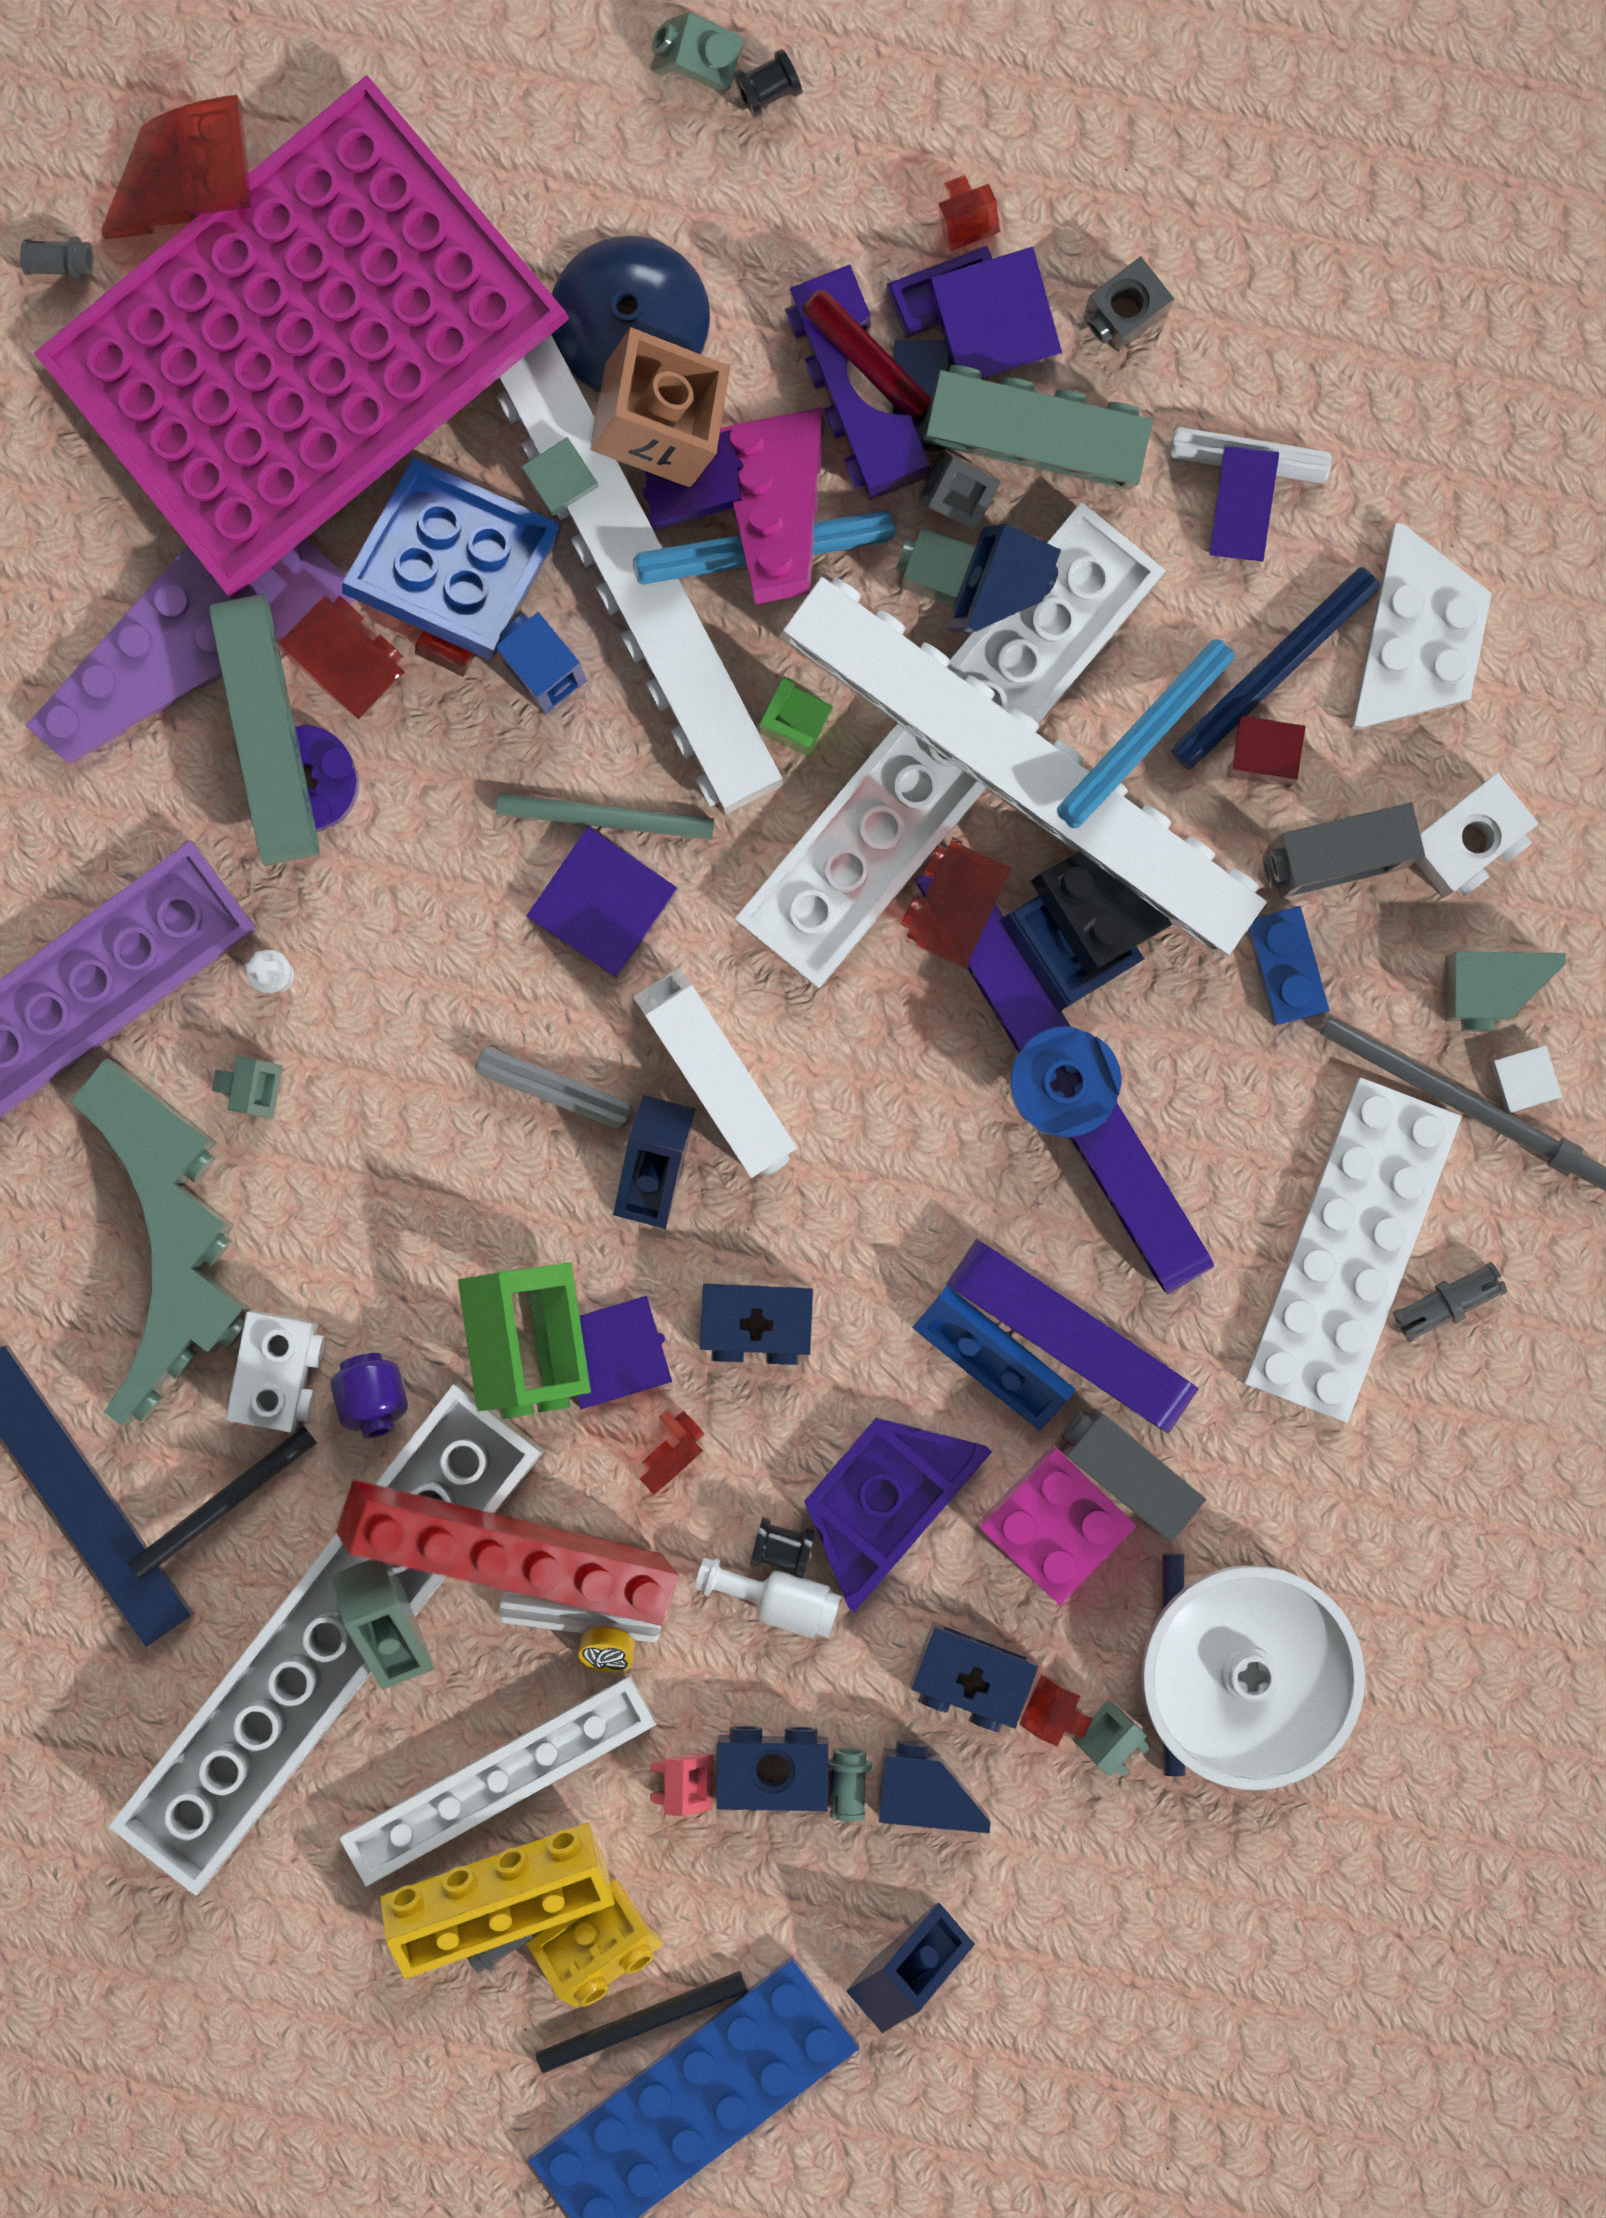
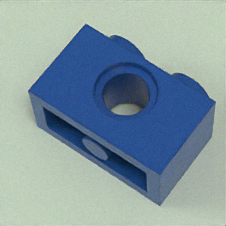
(540, 661)

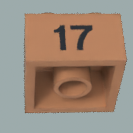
(660, 407)

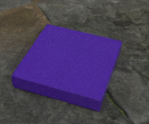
(995, 313)
(602, 902)

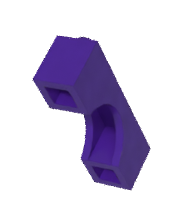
(881, 444)

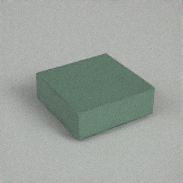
(560, 476)

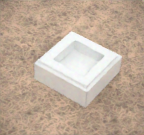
(1526, 1079)

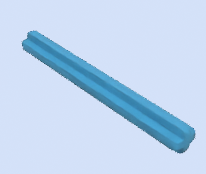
(728, 552)
(1145, 734)

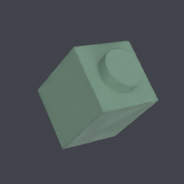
(934, 566)

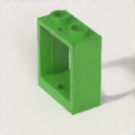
(495, 1345)

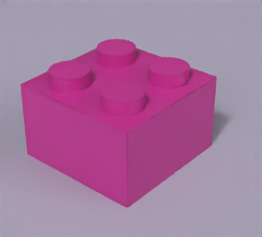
(1056, 1525)

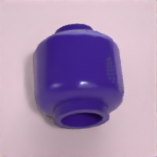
(369, 1394)

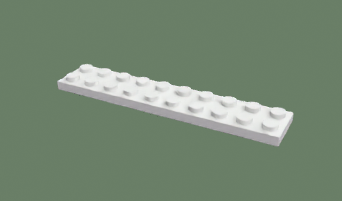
(914, 796)

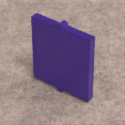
(710, 493)
(622, 1352)

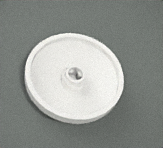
(1253, 1677)

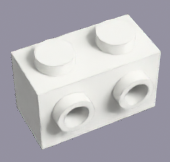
(275, 1372)

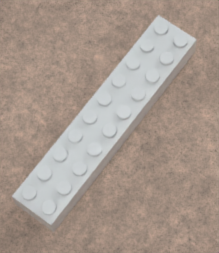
(305, 1662)

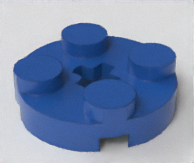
(1077, 1052)

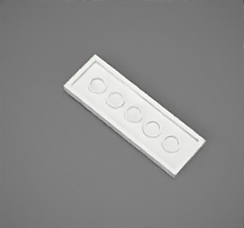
(1352, 1249)

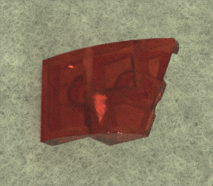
(182, 168)

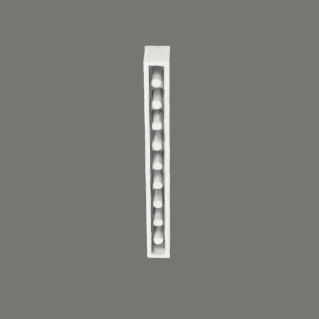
(657, 614)
(1020, 765)

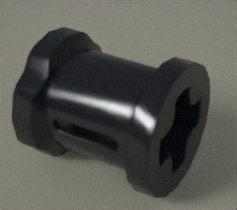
(768, 83)
(782, 1547)

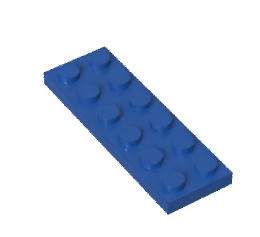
(696, 2099)

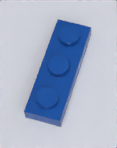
(993, 1358)

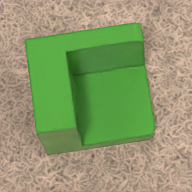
(795, 718)

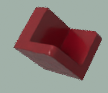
(1267, 751)

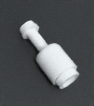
(781, 1599)

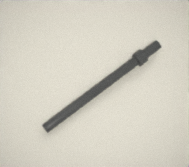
(1561, 1155)

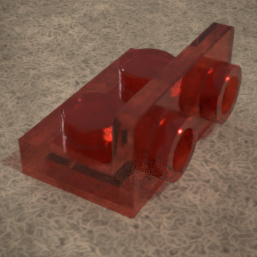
(342, 655)
(956, 903)

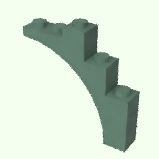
(183, 1232)

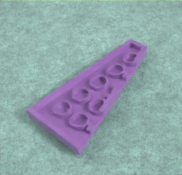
(170, 648)

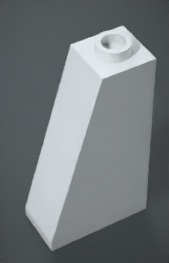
(716, 1074)

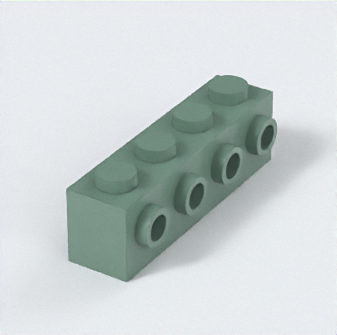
(1036, 428)

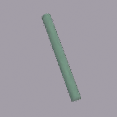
(605, 816)

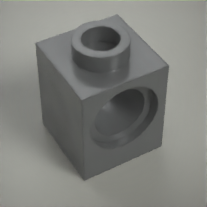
(1139, 285)
(959, 489)

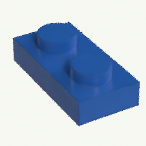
(1287, 966)

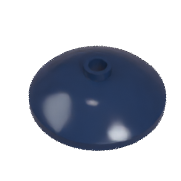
(620, 268)

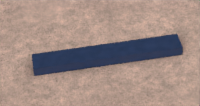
(84, 1504)

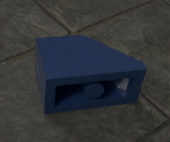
(1003, 578)
(653, 1161)
(925, 1792)
(910, 1969)

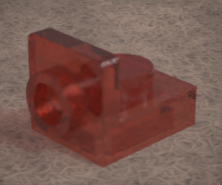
(667, 1461)

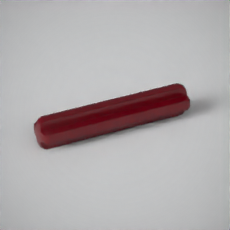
(866, 354)

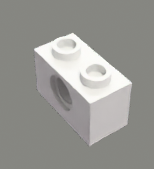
(1500, 818)

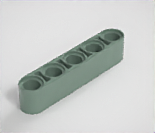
(264, 729)

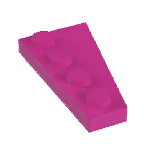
(778, 500)

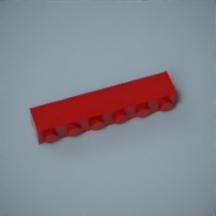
(505, 1553)

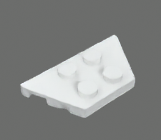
(1421, 634)

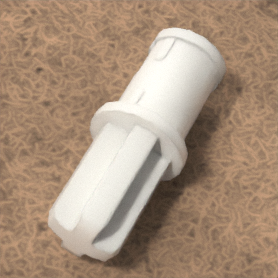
(269, 972)

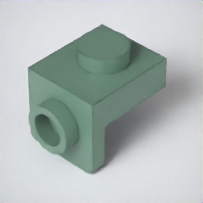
(696, 50)

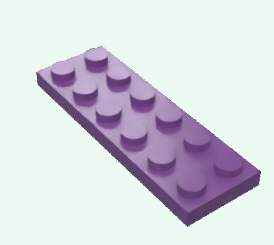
(113, 969)

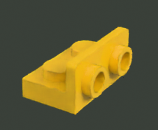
(595, 1949)

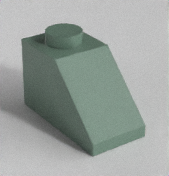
(1494, 985)
(381, 1622)

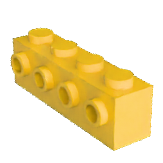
(496, 1900)

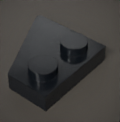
(1096, 911)

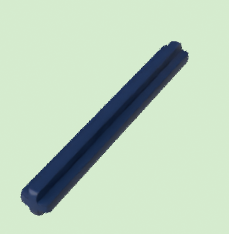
(1275, 667)

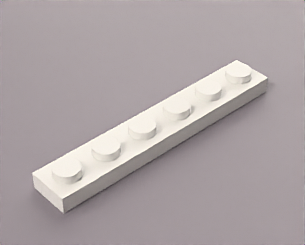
(498, 1780)

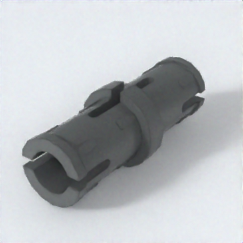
(1450, 1302)

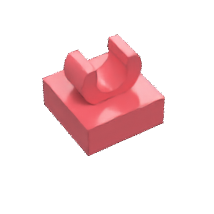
(686, 1784)

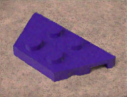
(885, 1498)

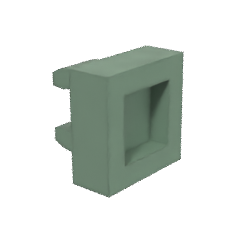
(251, 1086)
(1112, 1739)

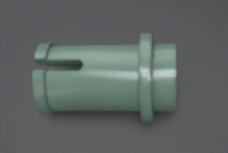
(848, 1783)

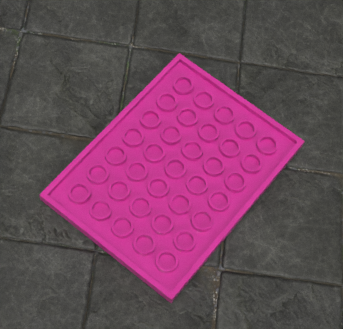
(302, 339)

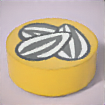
(607, 1649)

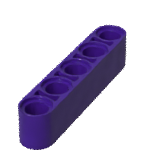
(1072, 1336)

